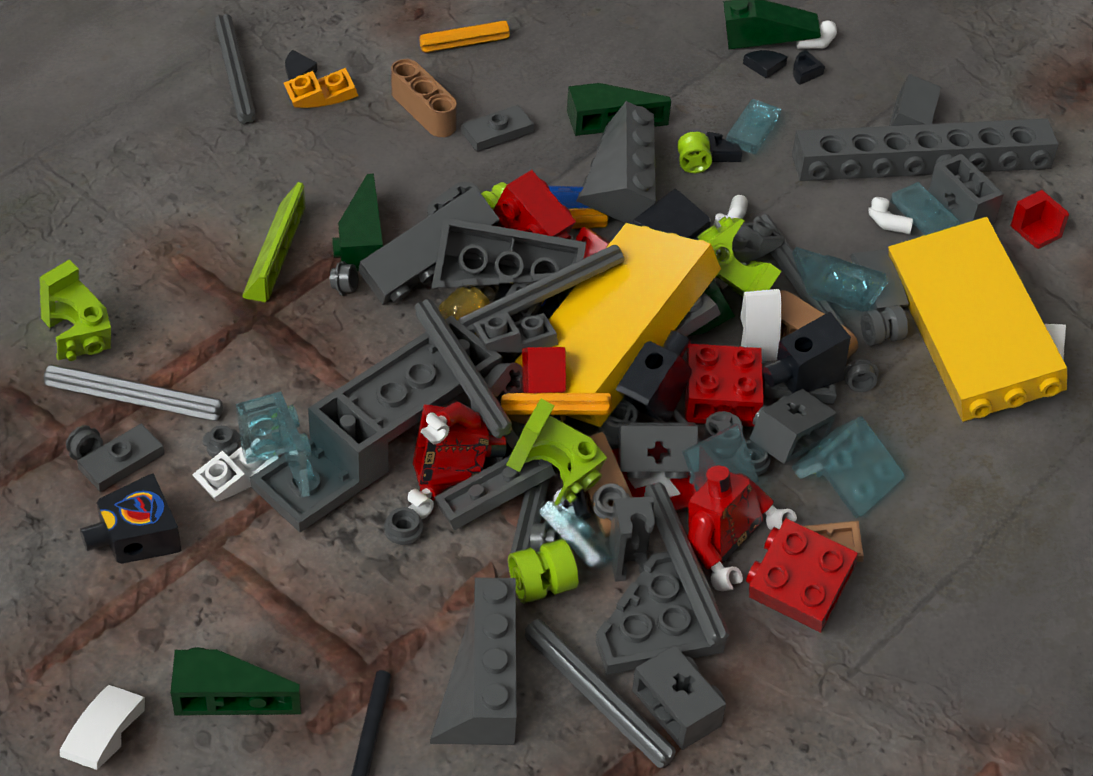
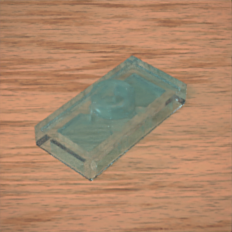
(754, 126)
(924, 208)
(576, 534)

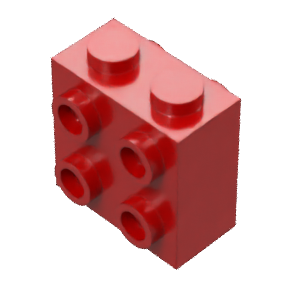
(532, 208)
(723, 381)
(801, 574)

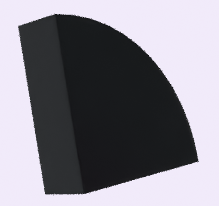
(765, 62)
(298, 65)
(807, 67)
(722, 149)

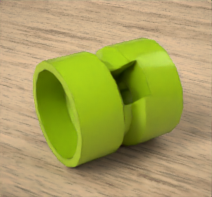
(545, 570)

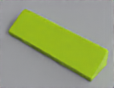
(276, 245)

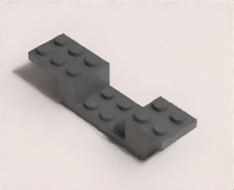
(360, 418)

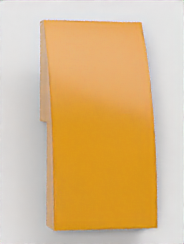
(309, 92)

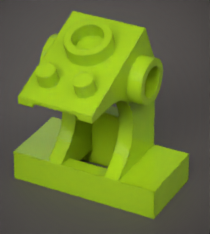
(741, 277)
(78, 305)
(563, 447)

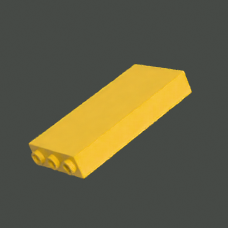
(624, 307)
(978, 320)

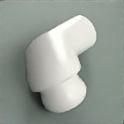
(828, 32)
(737, 209)
(887, 220)

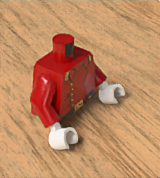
(449, 451)
(724, 516)

